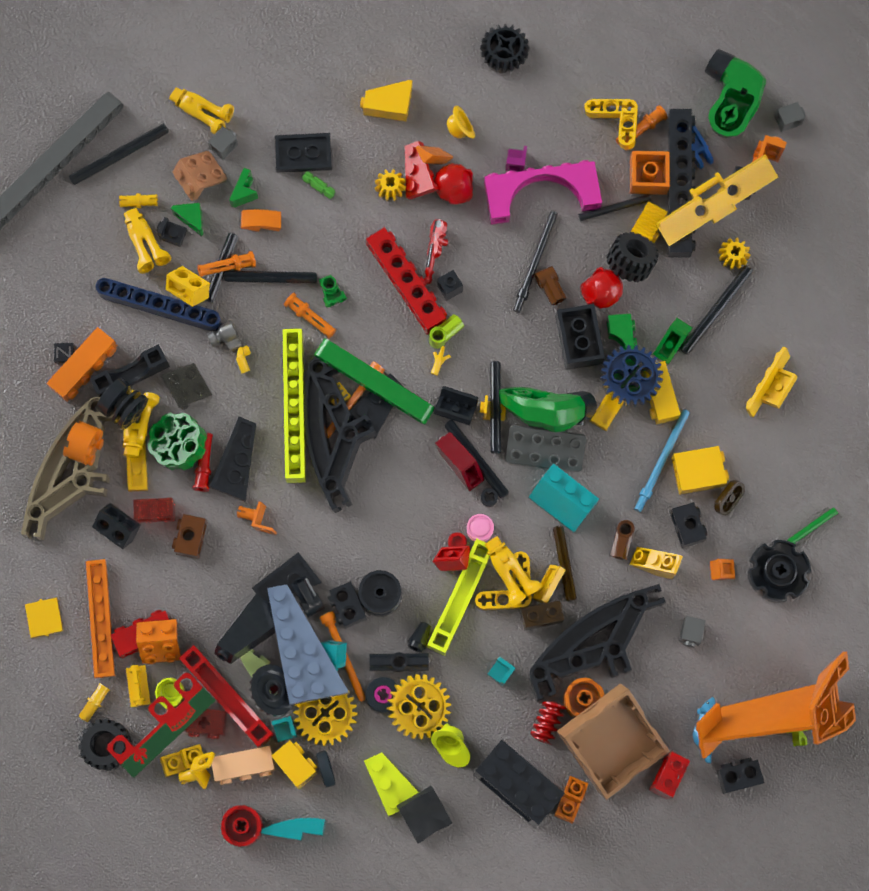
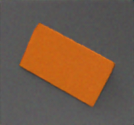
(433, 155)

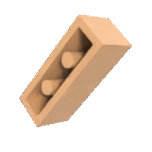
(243, 765)

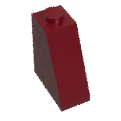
(460, 461)

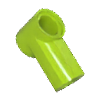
(446, 331)

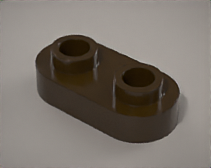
(729, 497)

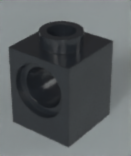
(450, 285)

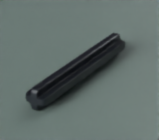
(217, 278)

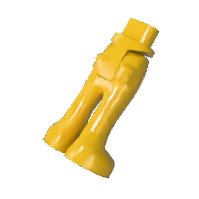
(193, 103)
(138, 231)
(136, 433)
(503, 562)

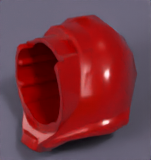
(454, 183)
(602, 288)

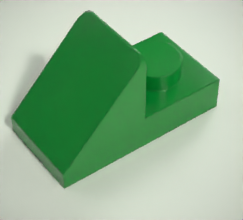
(241, 192)

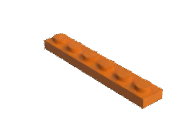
(100, 618)

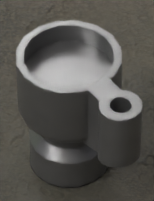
(226, 334)

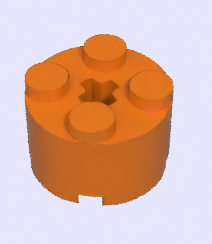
(83, 443)
(575, 690)

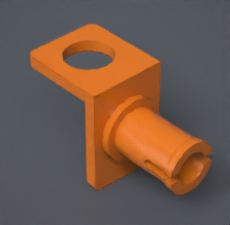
(256, 516)

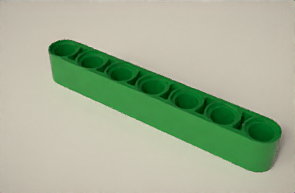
(374, 381)

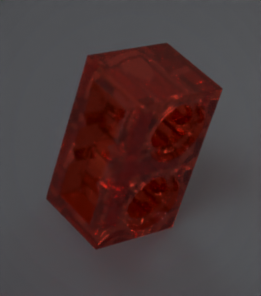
(154, 510)

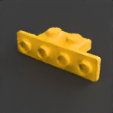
(774, 385)

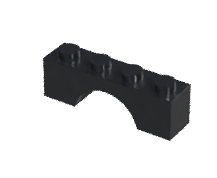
(146, 365)

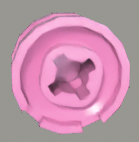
(480, 527)

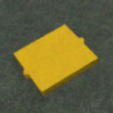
(43, 617)

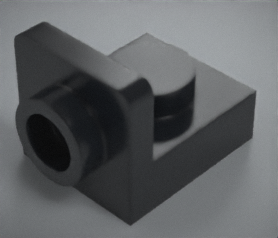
(171, 232)

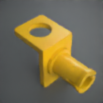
(198, 770)

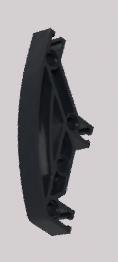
(328, 465)
(558, 655)

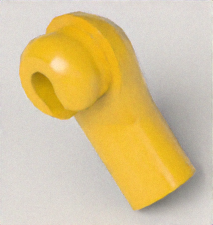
(241, 360)

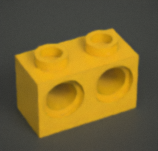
(187, 286)

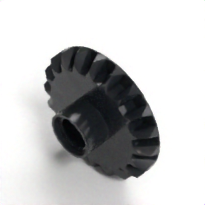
(270, 678)

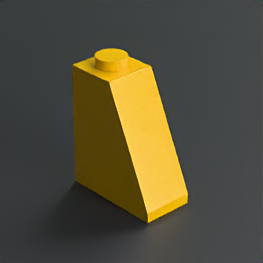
(388, 101)

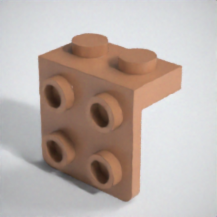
(197, 173)

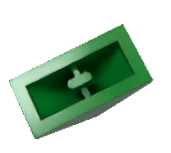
(190, 215)

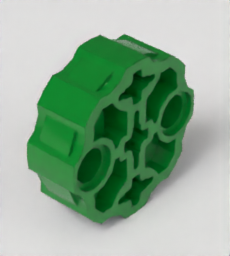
(179, 451)

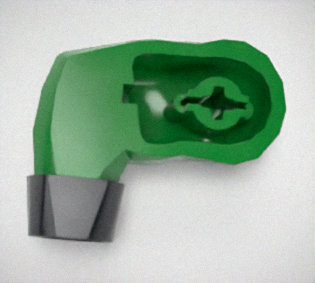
(739, 96)
(548, 409)

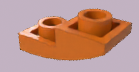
(258, 219)
(571, 800)

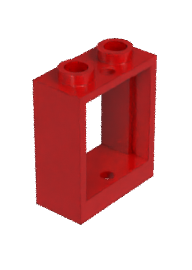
(666, 779)

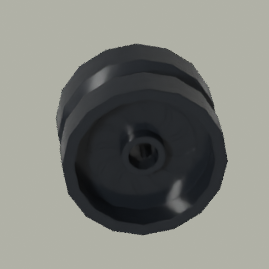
(384, 604)

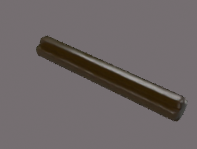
(564, 562)

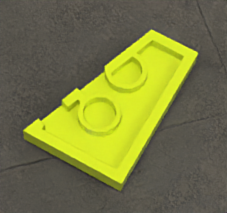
(389, 782)

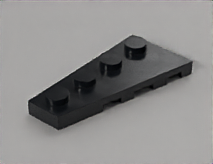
(235, 464)

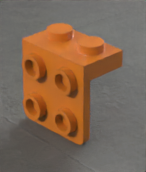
(771, 147)
(158, 641)

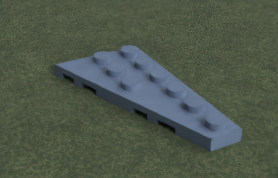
(304, 662)

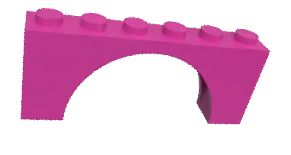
(578, 178)

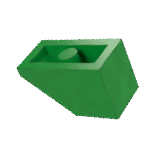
(672, 340)

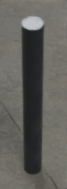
(614, 207)

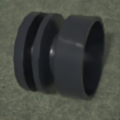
(122, 403)

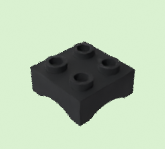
(424, 814)

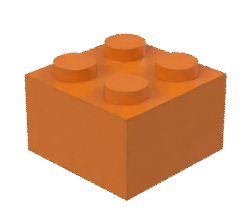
(649, 172)

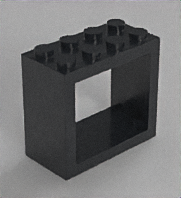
(518, 783)

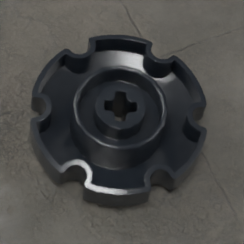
(792, 564)

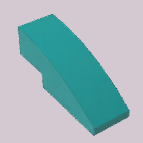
(296, 827)

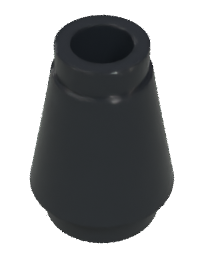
(419, 638)

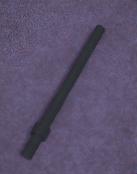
(523, 293)

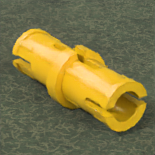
(138, 200)

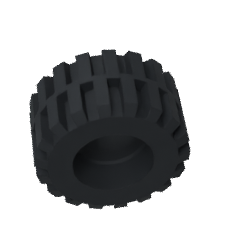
(632, 257)
(89, 738)

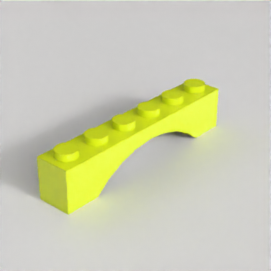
(459, 599)

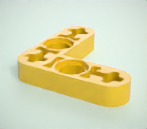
(624, 116)
(526, 565)

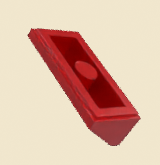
(452, 558)

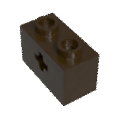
(542, 615)

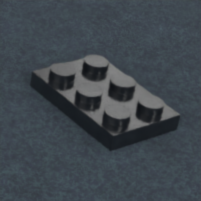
(303, 152)

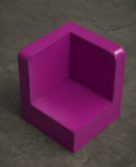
(516, 159)

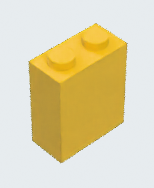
(699, 470)

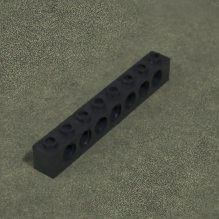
(676, 119)

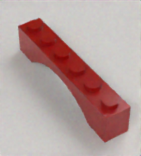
(226, 696)

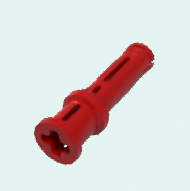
(202, 471)

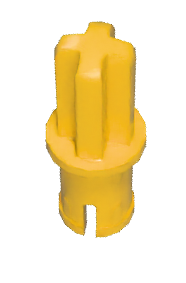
(93, 703)

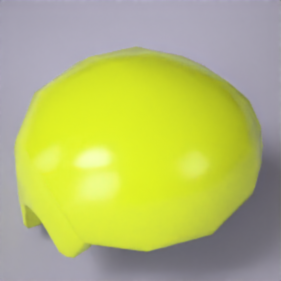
(166, 689)

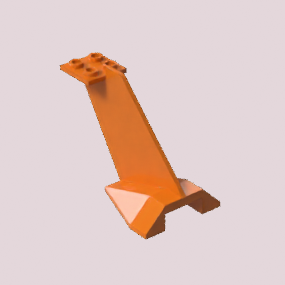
(790, 711)

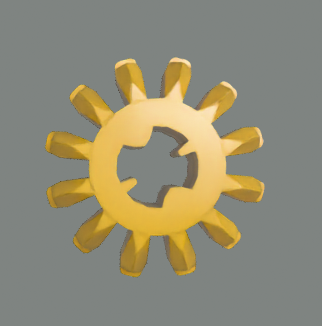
(390, 191)
(736, 247)

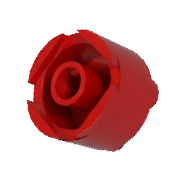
(230, 824)

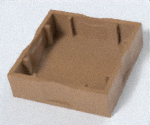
(613, 741)

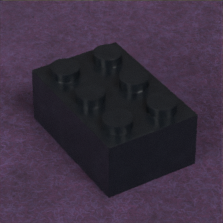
(579, 336)

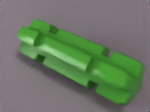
(318, 184)

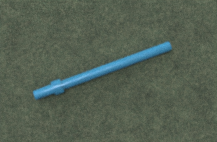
(646, 492)

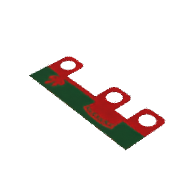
(169, 727)

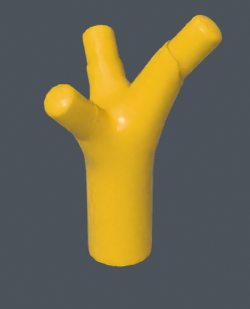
(439, 360)

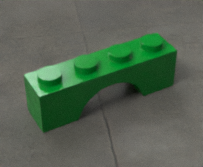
(620, 330)

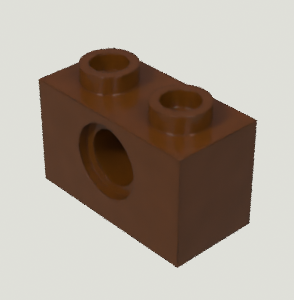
(192, 547)

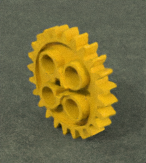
(408, 720)
(337, 726)

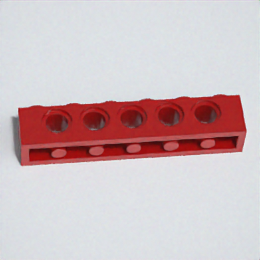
(384, 239)

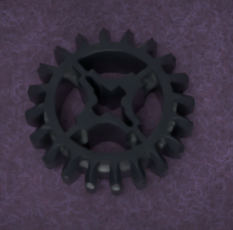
(504, 39)

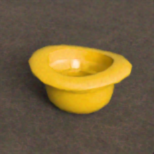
(459, 124)

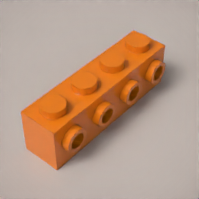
(82, 364)

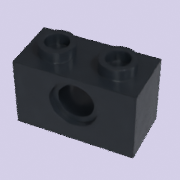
(686, 536)

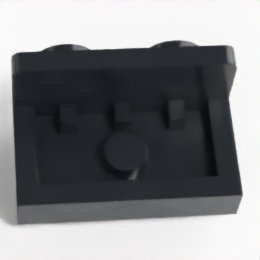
(456, 405)

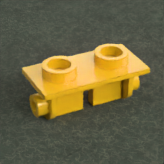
(138, 685)

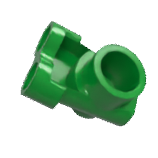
(332, 295)

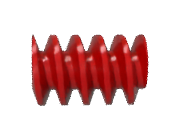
(547, 721)

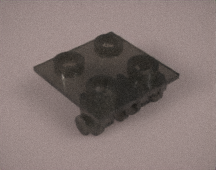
(186, 385)

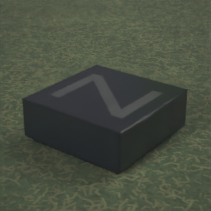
(63, 352)

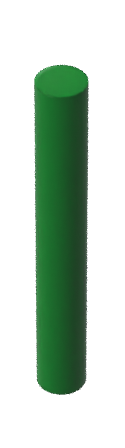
(812, 526)

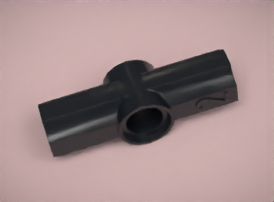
(413, 662)

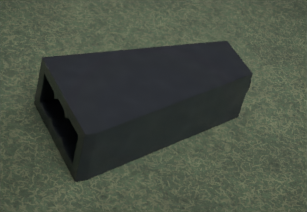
(247, 631)

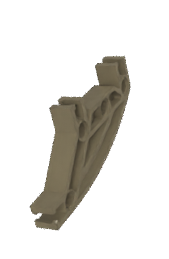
(55, 497)

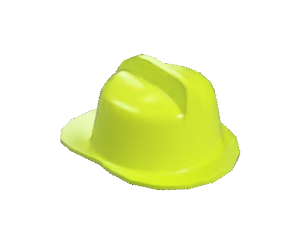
(451, 746)

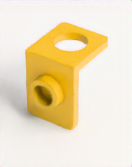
(485, 409)

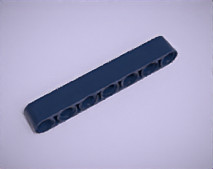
(152, 298)

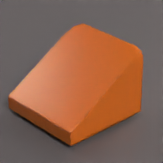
(722, 569)

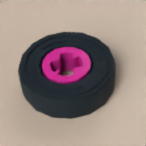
(373, 698)
(325, 769)

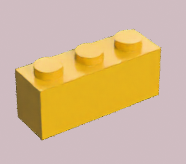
(664, 404)

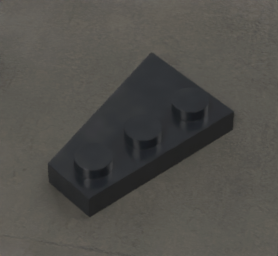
(375, 408)
(286, 575)

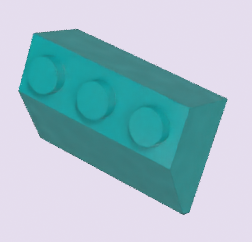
(563, 498)

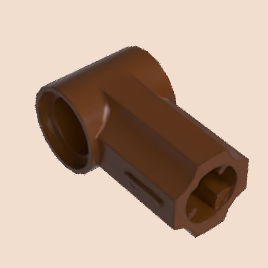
(549, 282)
(621, 541)

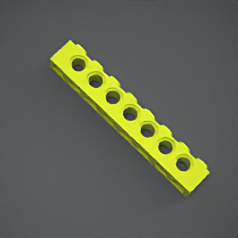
(294, 406)

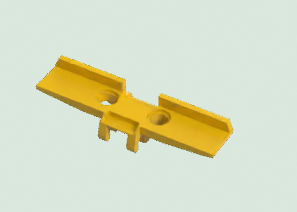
(719, 205)

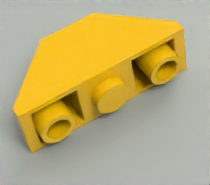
(656, 562)

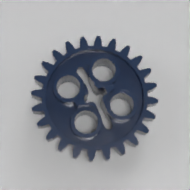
(618, 365)

